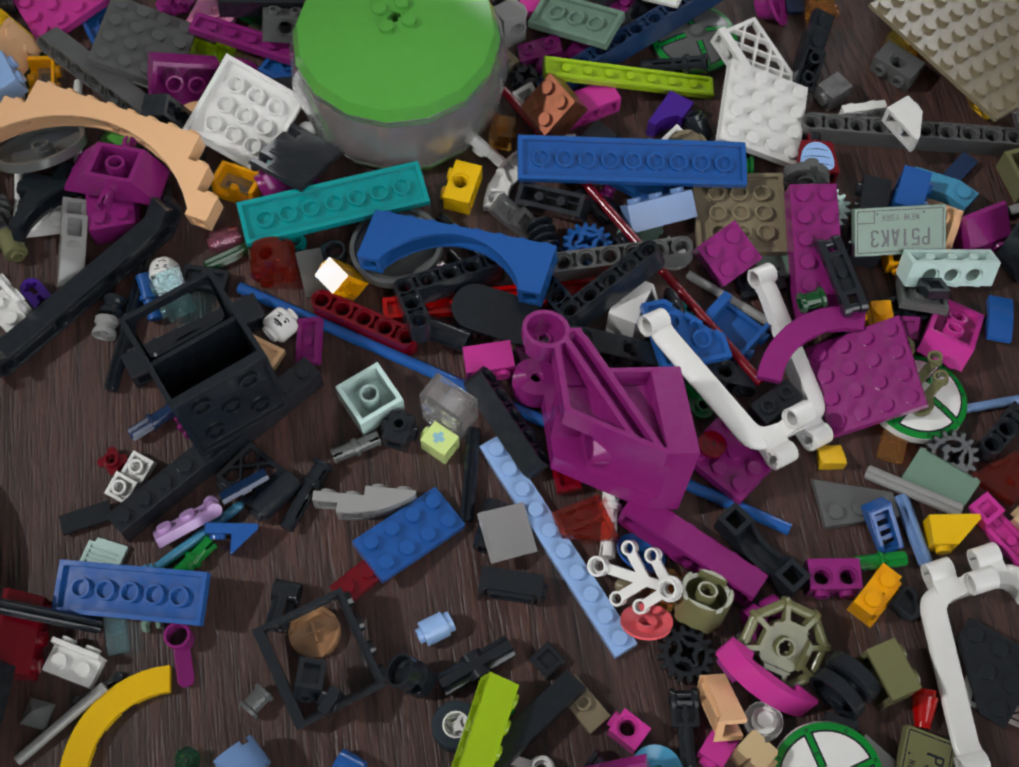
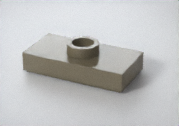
(589, 711)

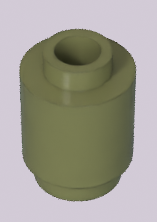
(12, 250)

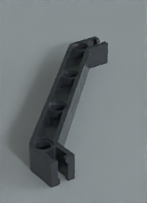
(90, 284)

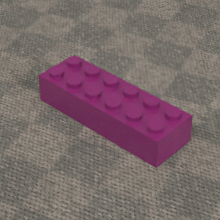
(809, 216)

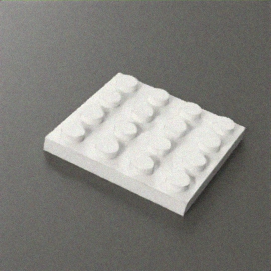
(242, 111)
(762, 112)

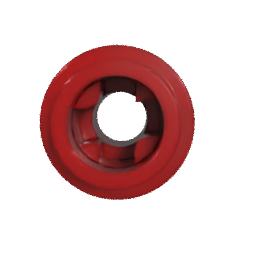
(924, 706)

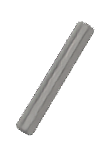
(913, 491)

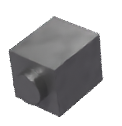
(832, 91)

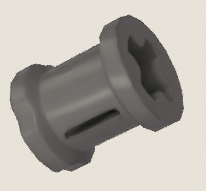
(256, 700)

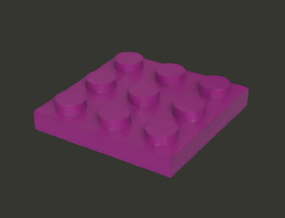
(735, 471)

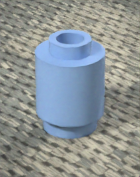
(435, 628)

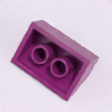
(180, 75)

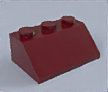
(23, 639)

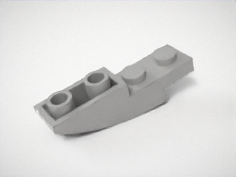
(72, 239)
(375, 503)

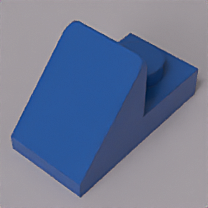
(238, 532)

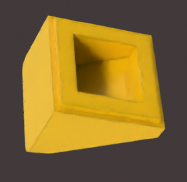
(831, 457)

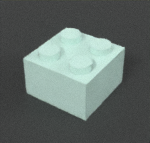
(369, 398)

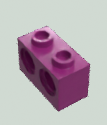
(830, 571)

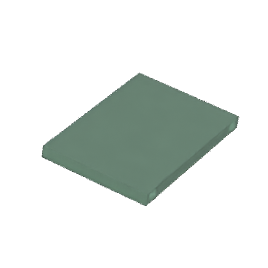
(940, 477)

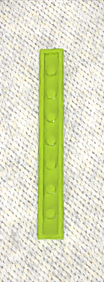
(628, 77)

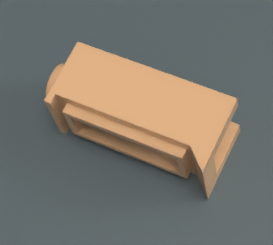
(721, 707)

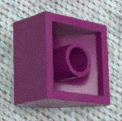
(984, 228)

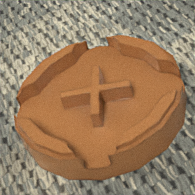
(315, 633)

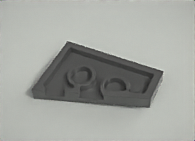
(841, 503)

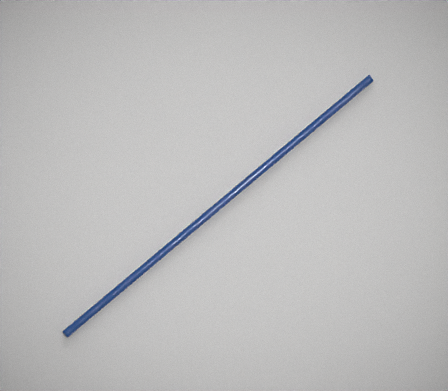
(528, 414)

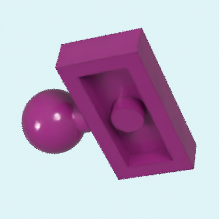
(535, 50)

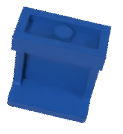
(738, 326)

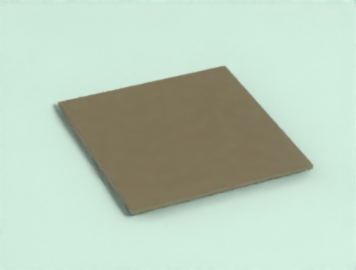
(967, 43)

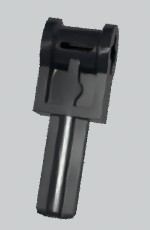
(684, 718)

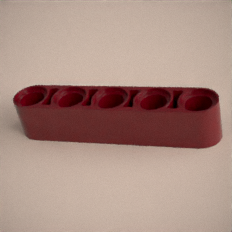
(358, 314)

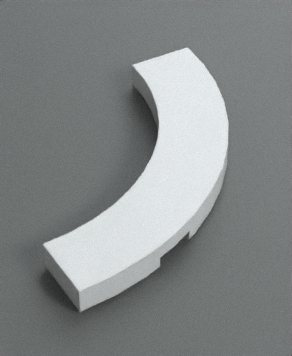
(503, 180)

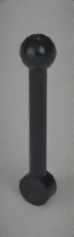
(117, 677)

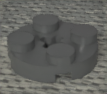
(806, 173)

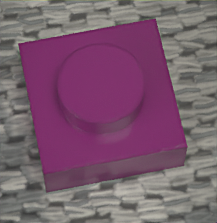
(912, 327)

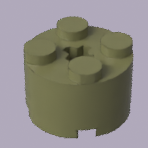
(703, 601)

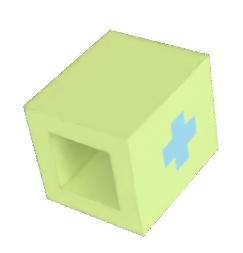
(439, 442)

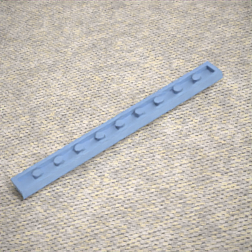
(559, 550)

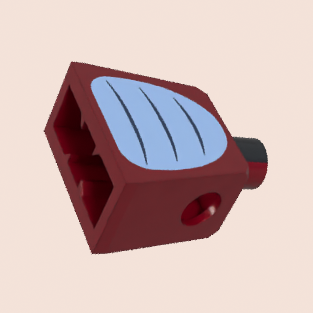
(821, 150)

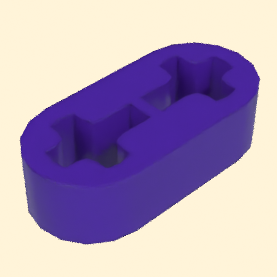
(34, 300)

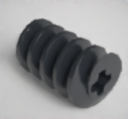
(543, 230)

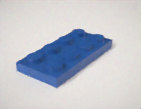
(408, 534)

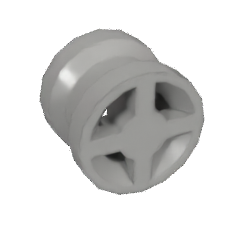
(105, 327)

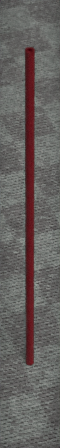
(633, 237)

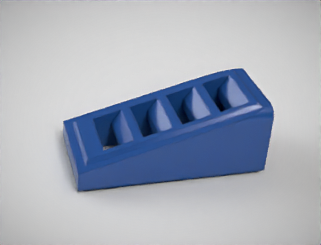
(876, 511)

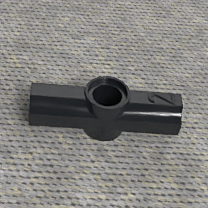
(475, 665)

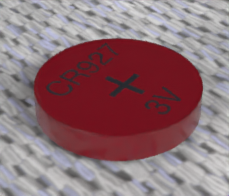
(712, 444)

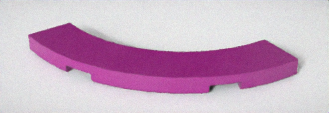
(800, 332)

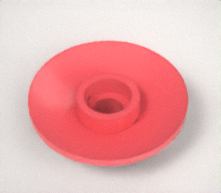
(647, 626)

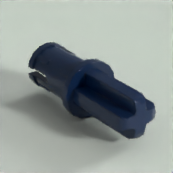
(150, 423)

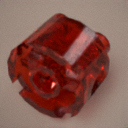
(273, 261)

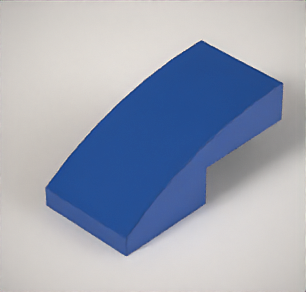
(999, 319)

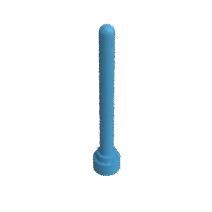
(196, 537)

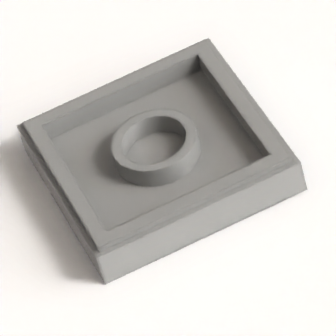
(507, 532)

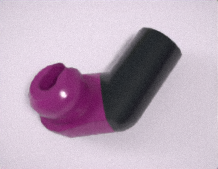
(607, 192)

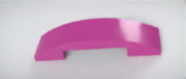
(997, 526)
(761, 683)

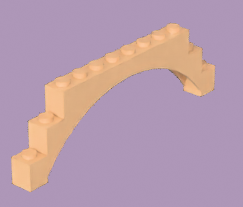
(178, 149)

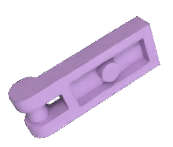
(187, 521)

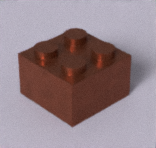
(554, 106)

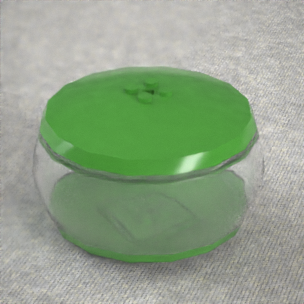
(398, 76)

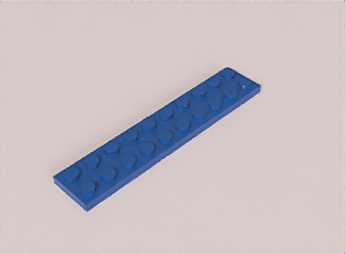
(631, 161)

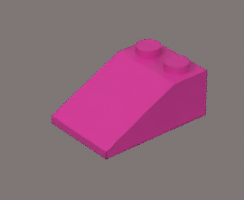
(952, 335)

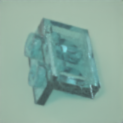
(163, 283)

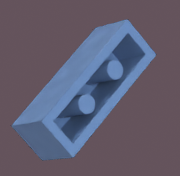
(659, 209)

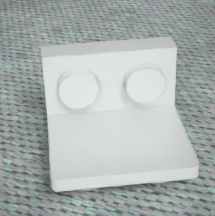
(12, 305)

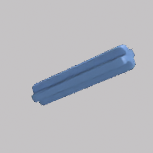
(913, 529)

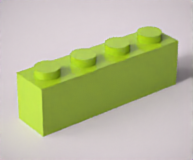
(486, 722)

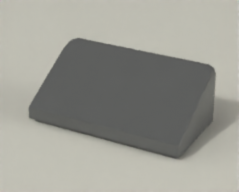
(308, 265)

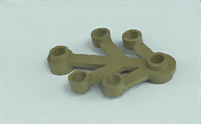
(925, 372)

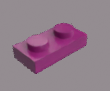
(309, 339)

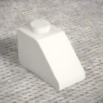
(904, 121)

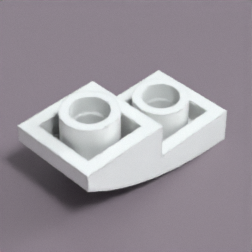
(131, 477)

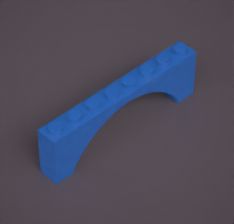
(397, 235)

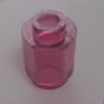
(223, 239)

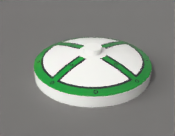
(948, 411)
(825, 746)

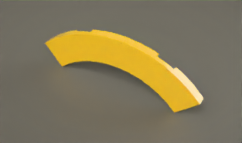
(109, 708)

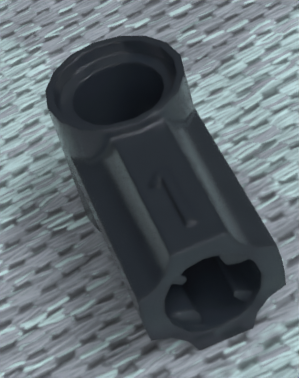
(284, 598)

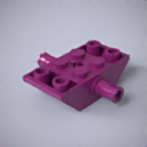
(118, 174)

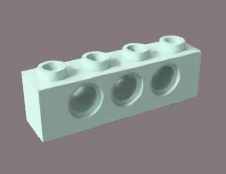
(954, 266)

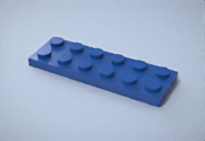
(132, 592)

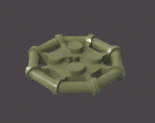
(784, 629)

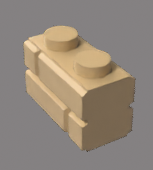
(754, 752)

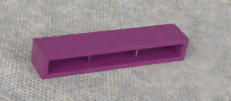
(693, 549)

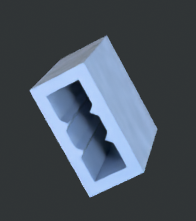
(11, 80)

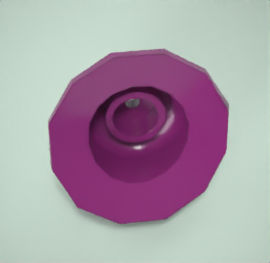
(771, 10)

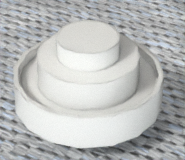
(763, 719)

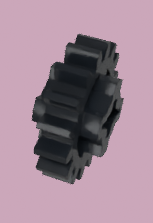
(959, 450)
(691, 664)

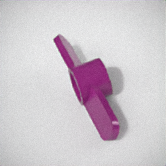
(181, 654)

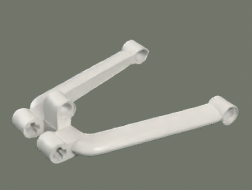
(800, 419)
(945, 587)

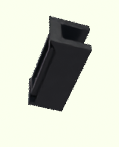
(512, 585)

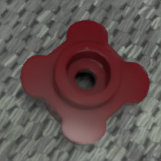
(117, 465)

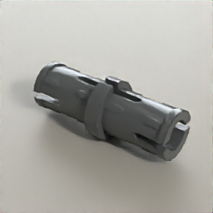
(355, 447)

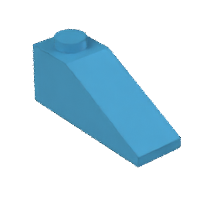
(951, 191)

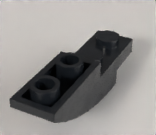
(811, 48)

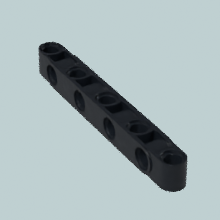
(613, 349)

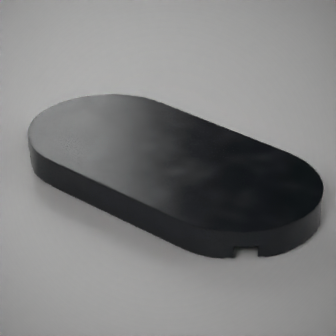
(491, 312)

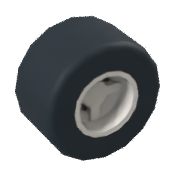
(447, 722)

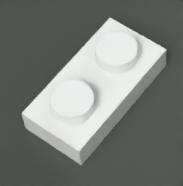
(870, 108)

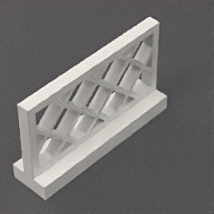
(729, 48)

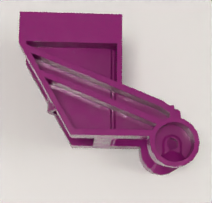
(604, 424)

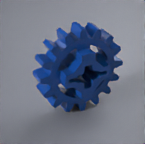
(586, 238)

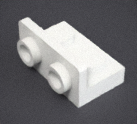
(74, 662)

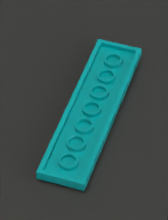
(333, 203)

